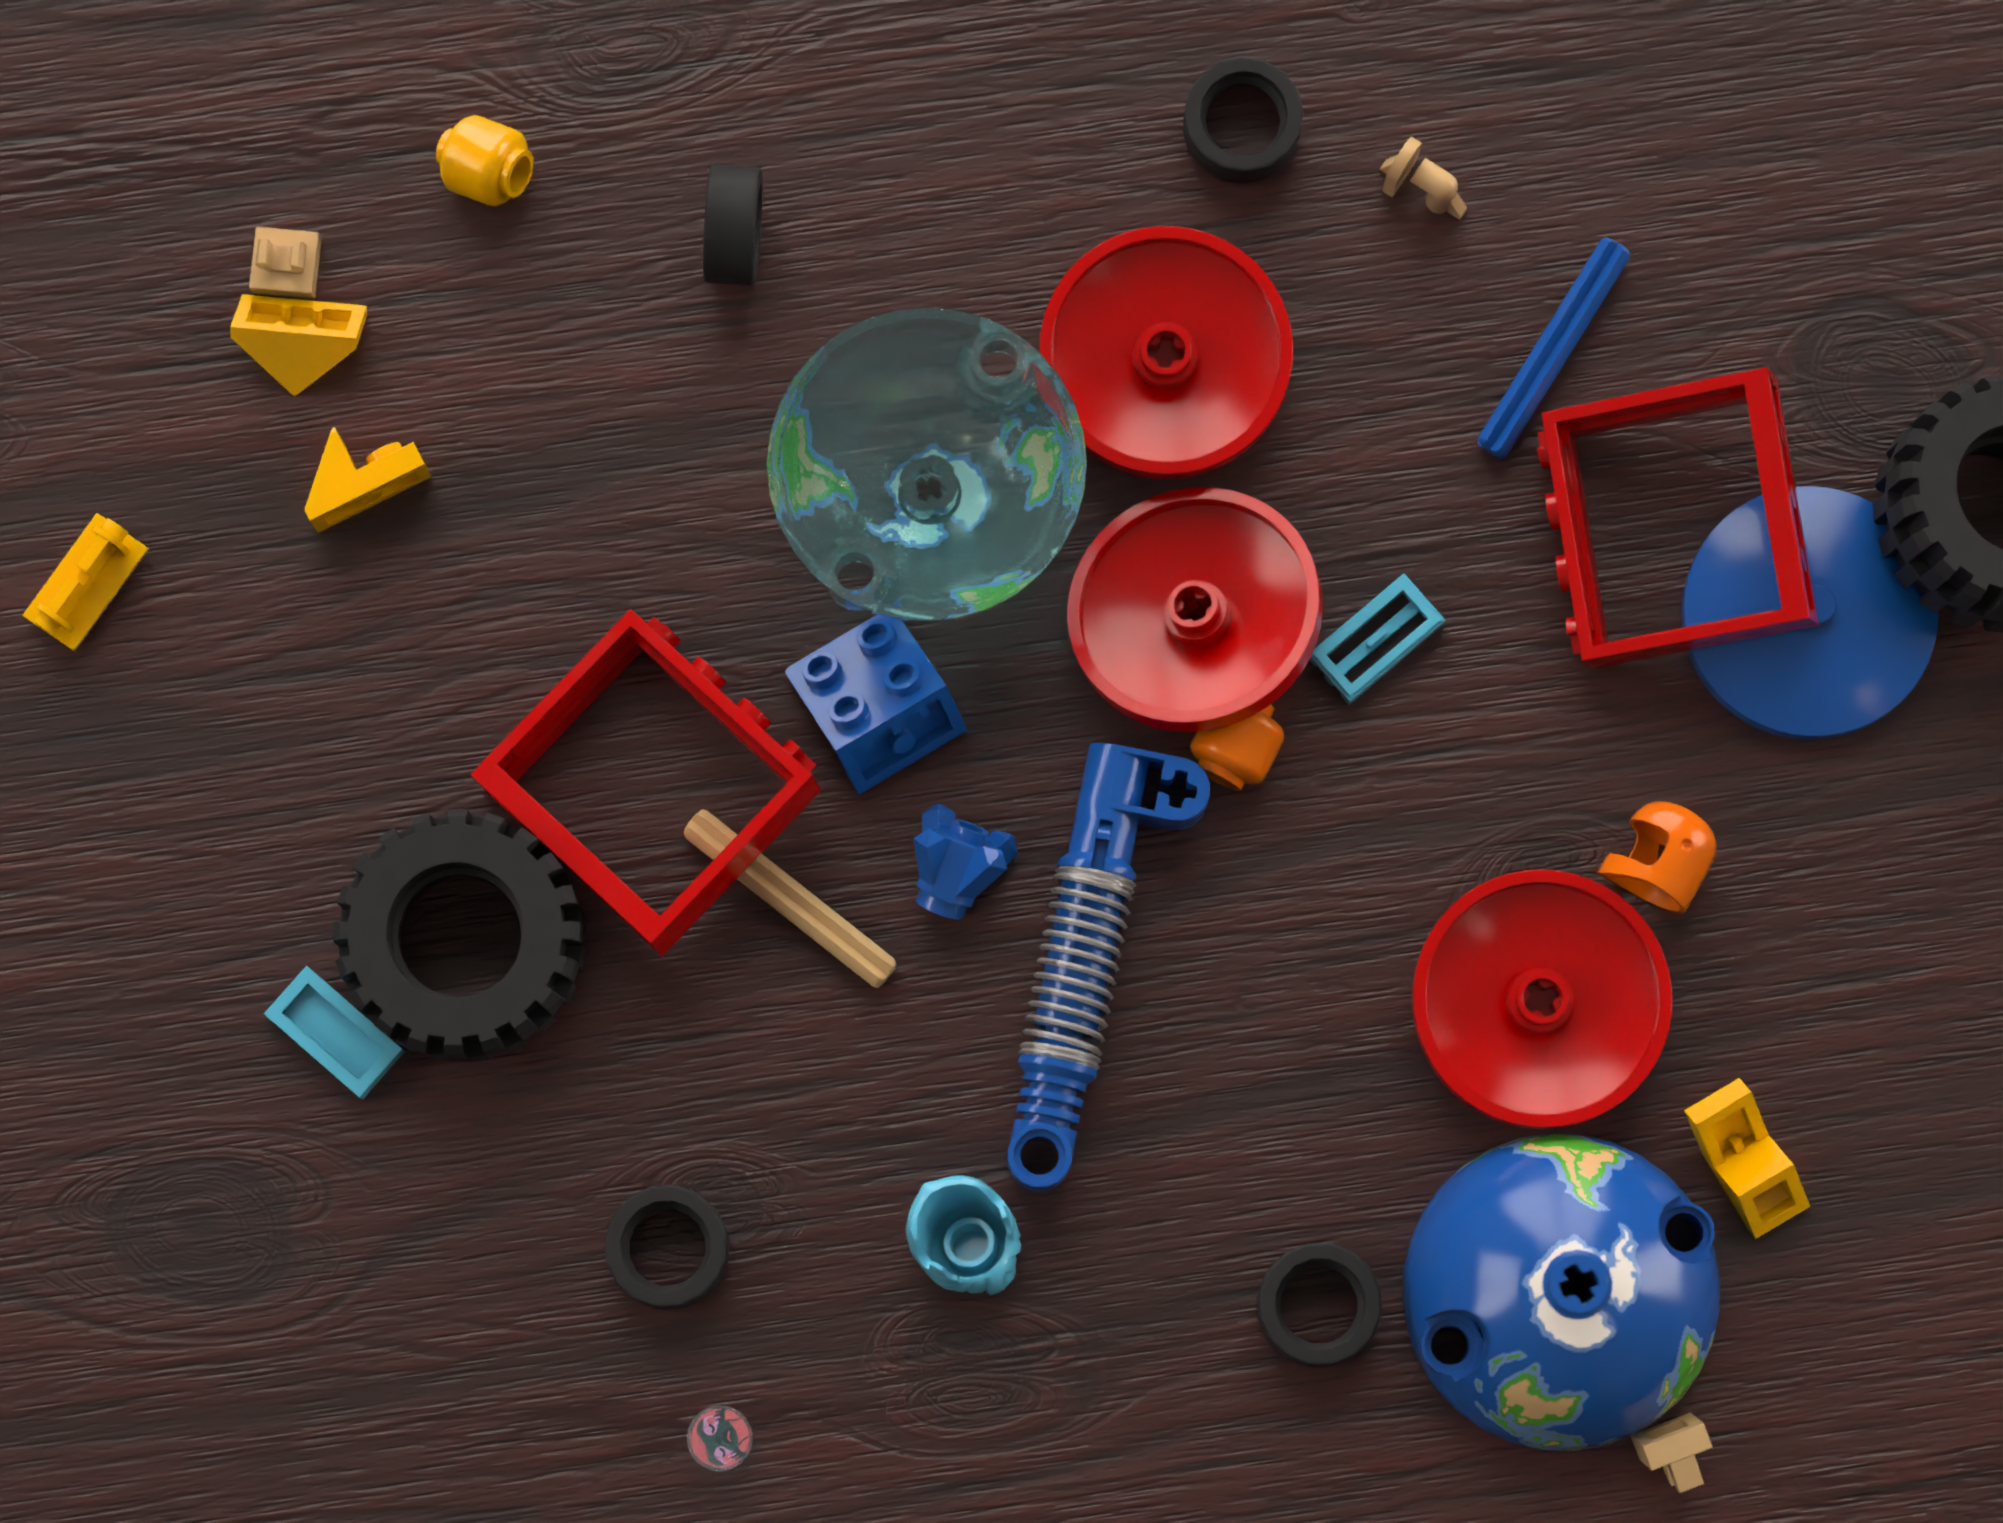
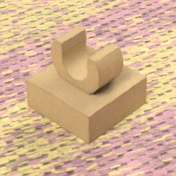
(285, 263)

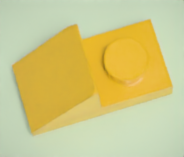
(345, 491)

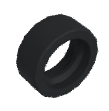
(1249, 73)
(732, 224)
(621, 1230)
(1353, 1270)

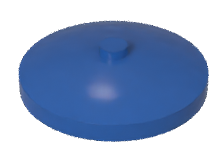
(1822, 677)

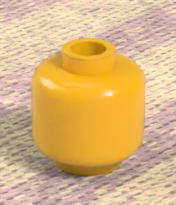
(484, 160)

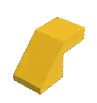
(1746, 1159)

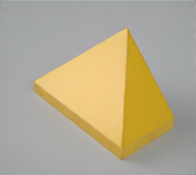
(297, 337)

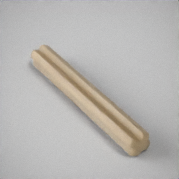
(797, 904)

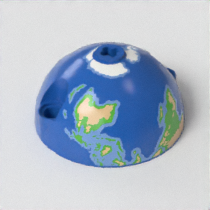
(1547, 1364)

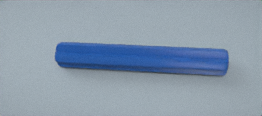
(1553, 348)

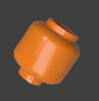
(1239, 751)

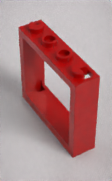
(1569, 513)
(564, 705)

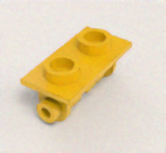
(85, 581)

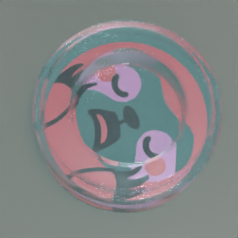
(720, 1438)

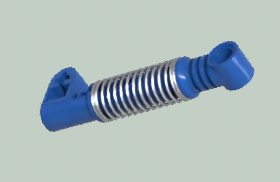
(1083, 939)

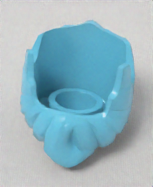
(963, 1235)

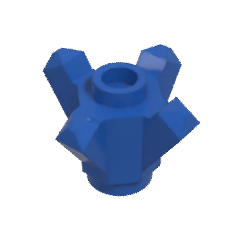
(957, 861)

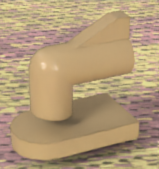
(1437, 182)

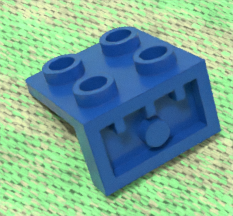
(876, 700)

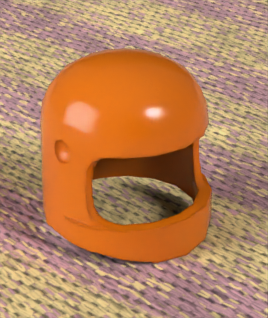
(1679, 871)

